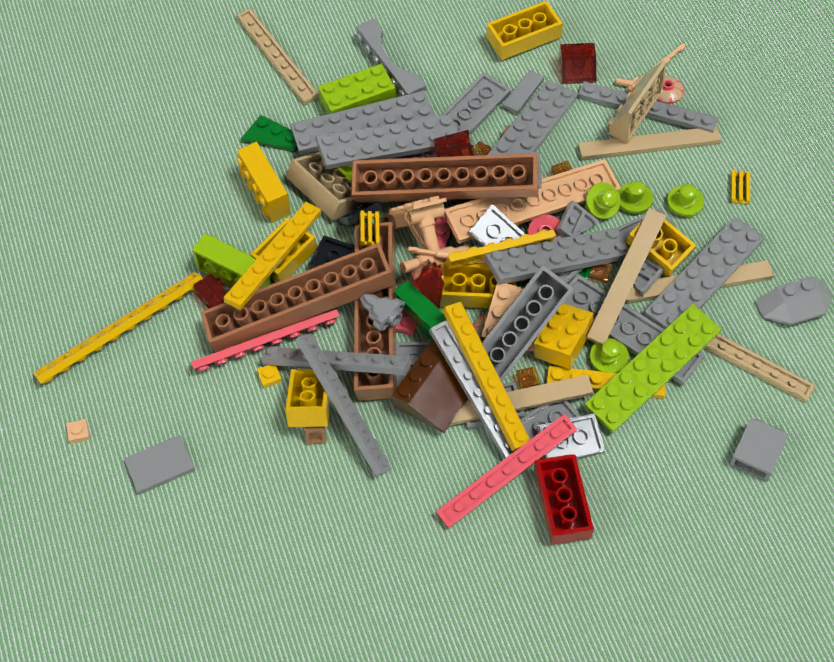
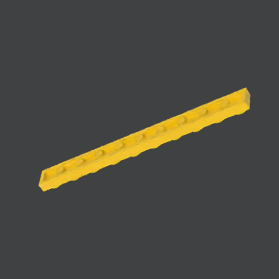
(114, 330)

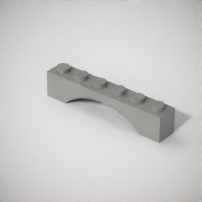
(371, 37)

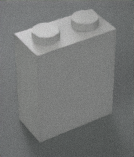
(759, 449)

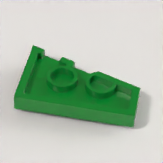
(270, 133)

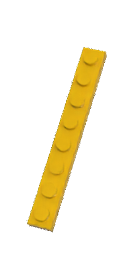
(272, 256)
(486, 375)

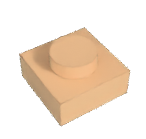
(78, 431)

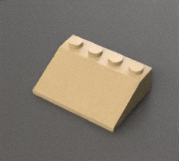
(638, 104)
(323, 186)

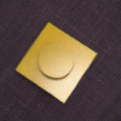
(269, 375)

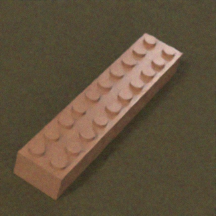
(446, 177)
(299, 298)
(367, 337)

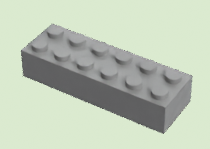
(525, 320)

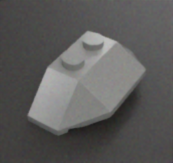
(795, 301)

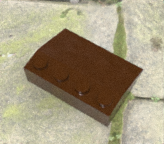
(430, 391)

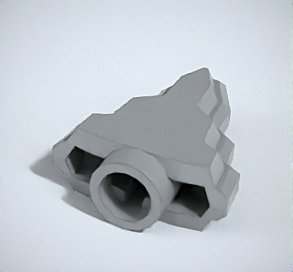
(383, 310)

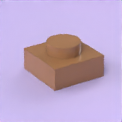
(315, 435)

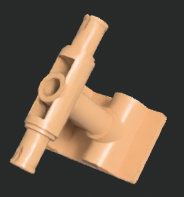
(420, 220)

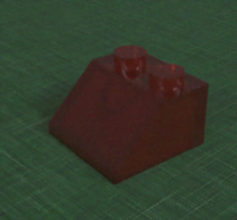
(577, 63)
(455, 145)
(429, 280)

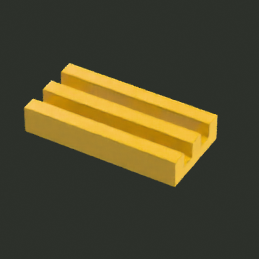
(740, 175)
(369, 216)

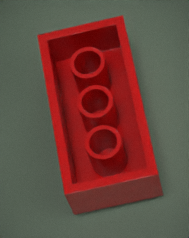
(563, 499)

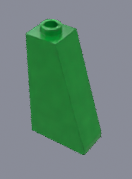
(419, 307)

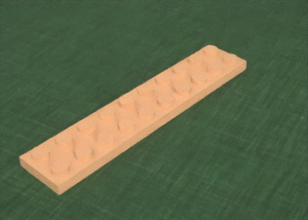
(553, 197)

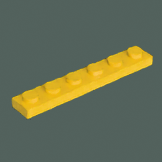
(475, 254)
(597, 378)

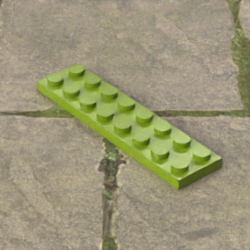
(652, 368)

